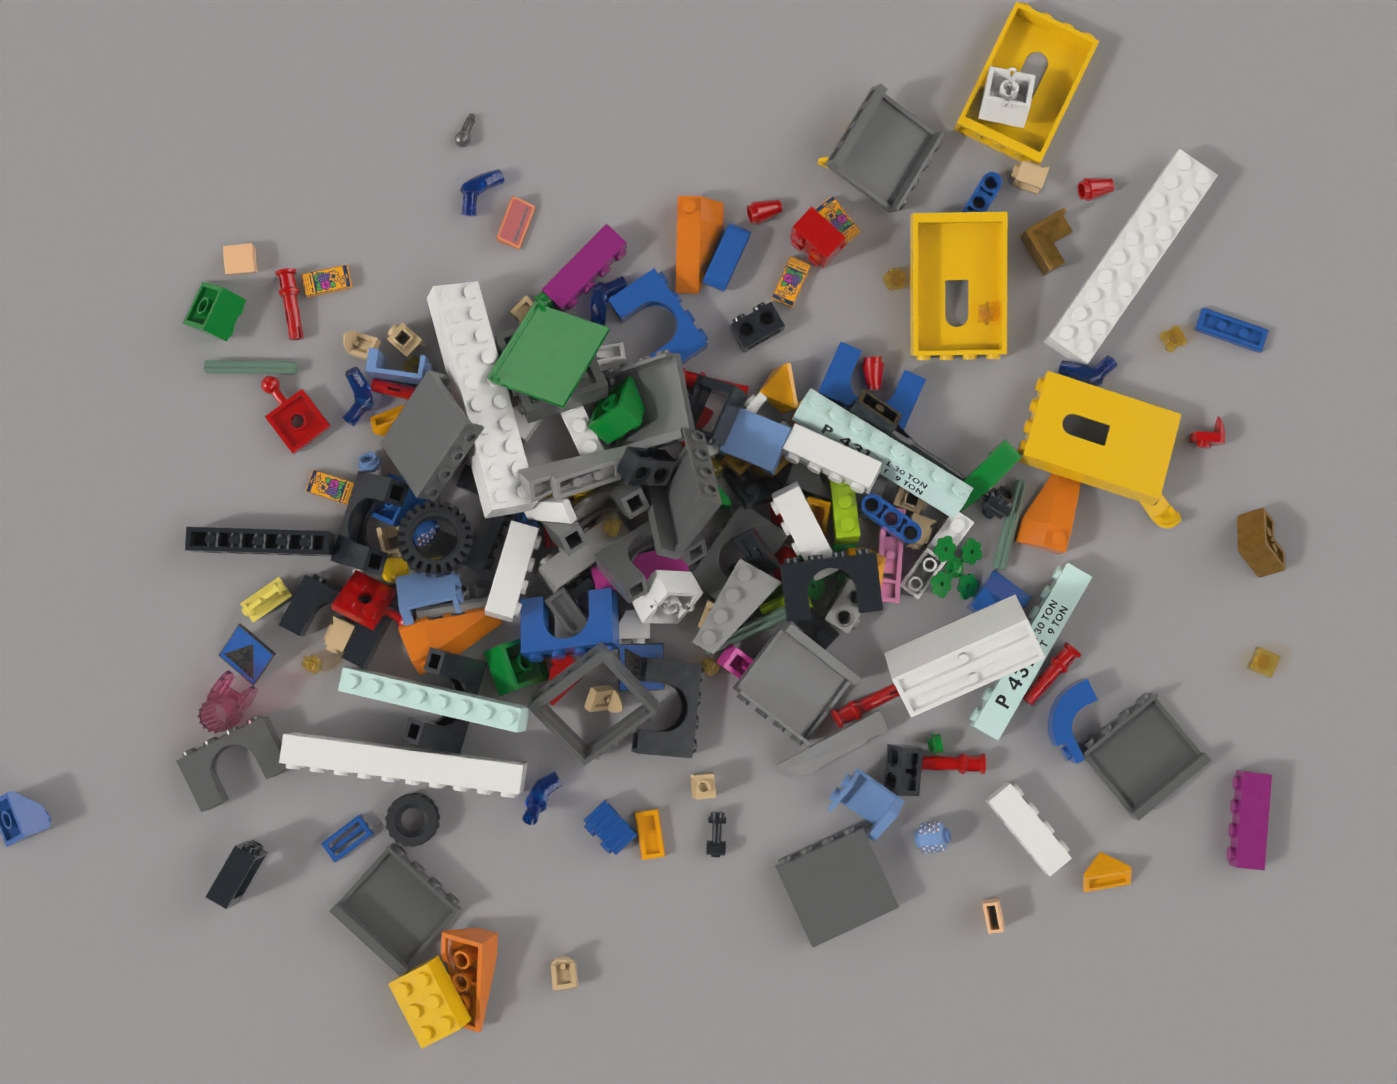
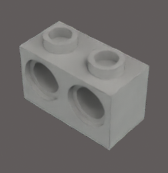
(840, 602)

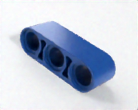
(983, 193)
(727, 257)
(902, 520)

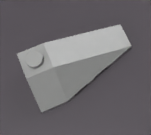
(474, 596)

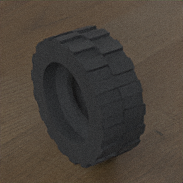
(394, 815)

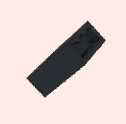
(698, 397)
(236, 874)

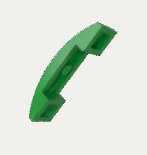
(990, 471)

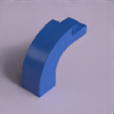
(1062, 715)

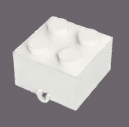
(1007, 97)
(668, 597)

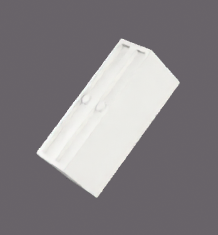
(963, 656)

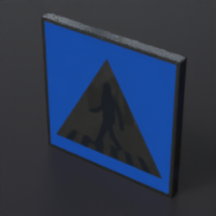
(247, 654)
(631, 656)

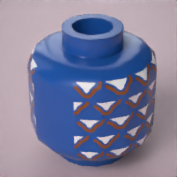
(425, 533)

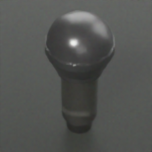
(462, 138)

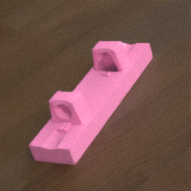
(893, 551)

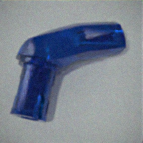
(475, 187)
(600, 296)
(1088, 374)
(362, 394)
(539, 795)

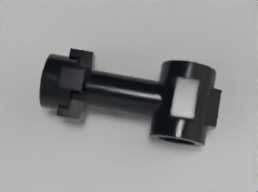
(716, 847)

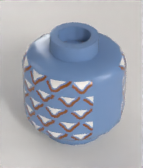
(932, 837)

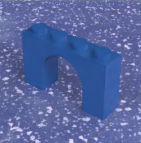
(653, 291)
(838, 387)
(539, 642)

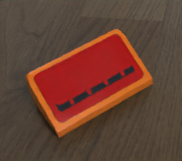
(515, 222)

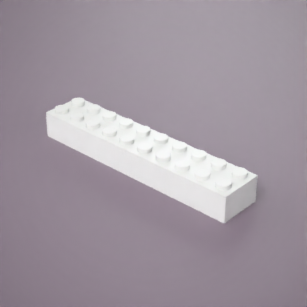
(1131, 258)
(468, 359)
(401, 762)

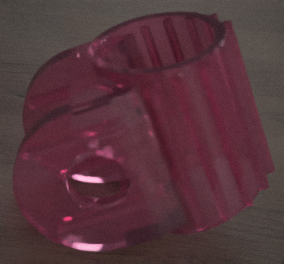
(219, 695)

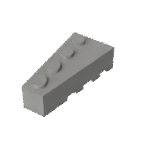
(564, 569)
(737, 601)

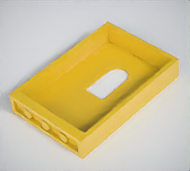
(1067, 57)
(958, 248)
(1135, 448)

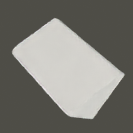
(610, 357)

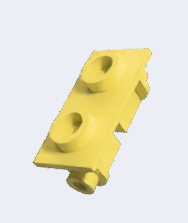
(265, 600)

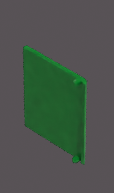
(548, 354)

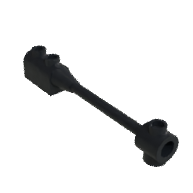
(886, 419)

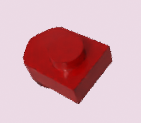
(1206, 439)

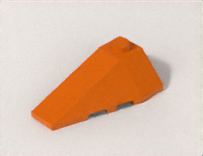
(697, 235)
(1050, 516)
(446, 633)
(471, 966)

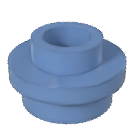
(369, 462)

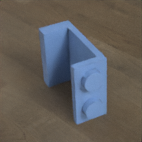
(376, 369)
(756, 441)
(420, 591)
(867, 800)

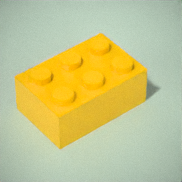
(430, 1002)

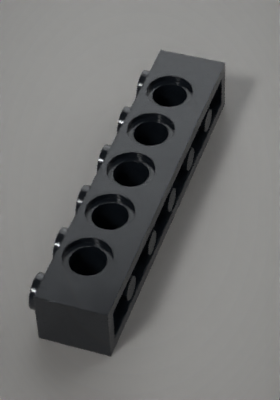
(259, 541)

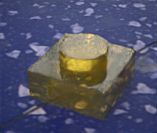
(1263, 662)

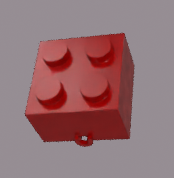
(817, 238)

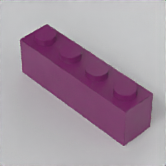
(585, 268)
(1249, 820)

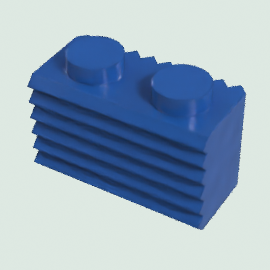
(609, 828)

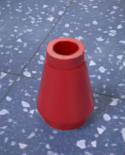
(1094, 187)
(763, 210)
(873, 372)

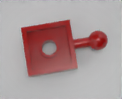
(283, 415)
(369, 613)

